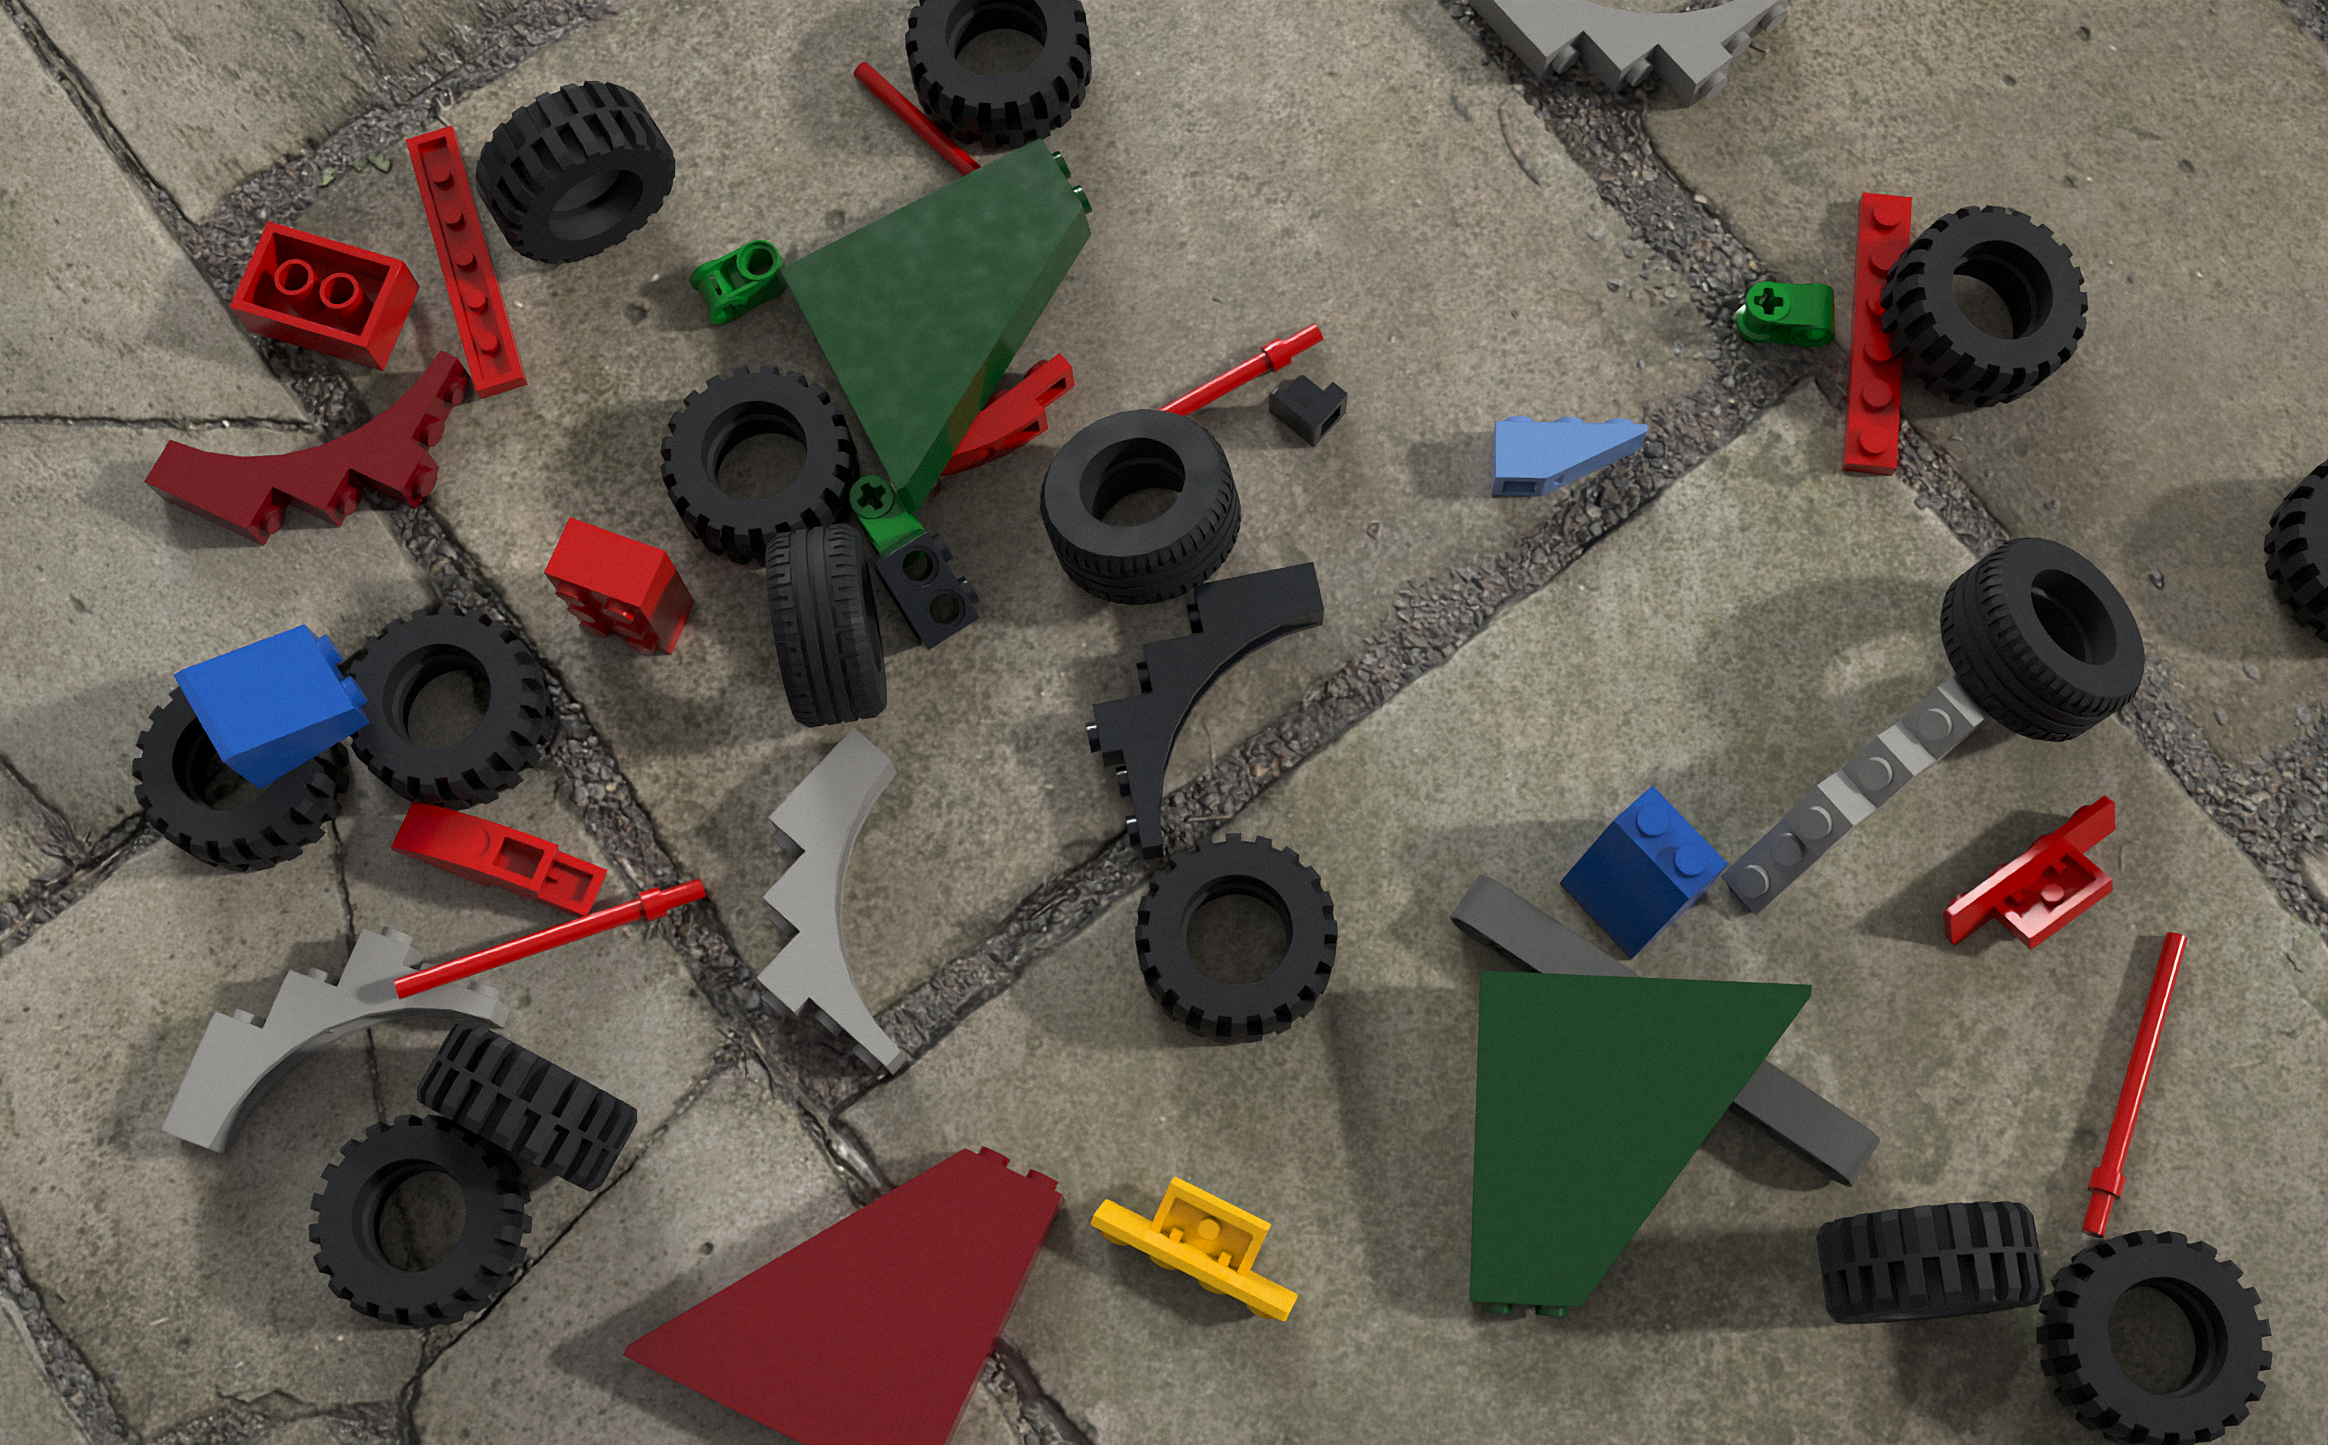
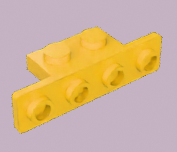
(1204, 1240)

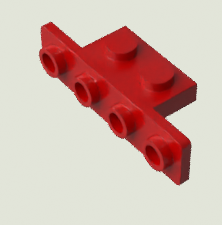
(2041, 886)

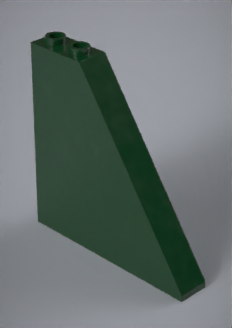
(939, 301)
(1593, 1111)

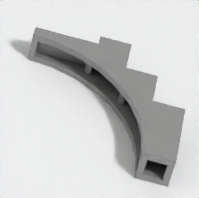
(1623, 46)
(1855, 793)
(813, 969)
(249, 1054)

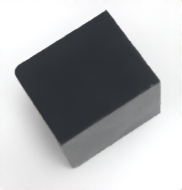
(1308, 408)

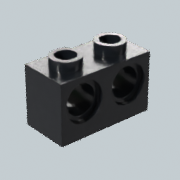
(915, 594)

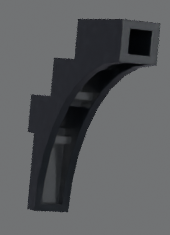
(1234, 621)

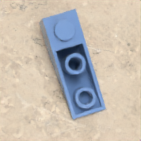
(1544, 456)

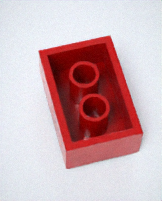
(325, 296)
(619, 587)

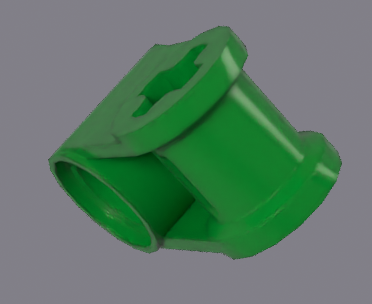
(737, 281)
(1791, 314)
(885, 524)

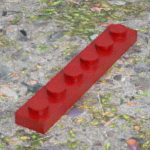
(466, 262)
(1873, 370)

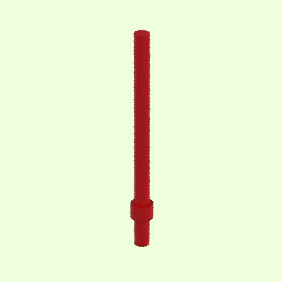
(915, 119)
(1273, 357)
(650, 905)
(2107, 1180)

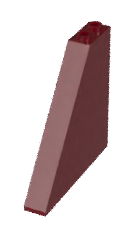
(875, 1319)

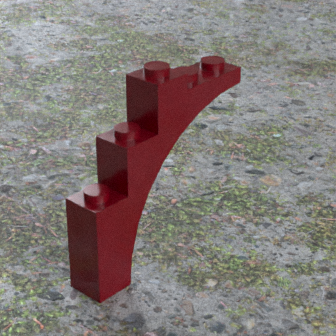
(324, 480)

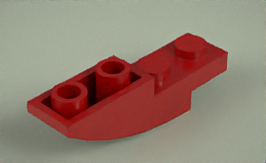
(1012, 416)
(499, 857)

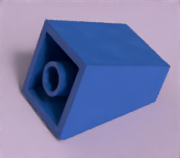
(274, 703)
(1643, 872)

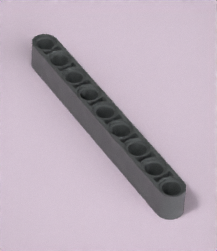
(1767, 1102)

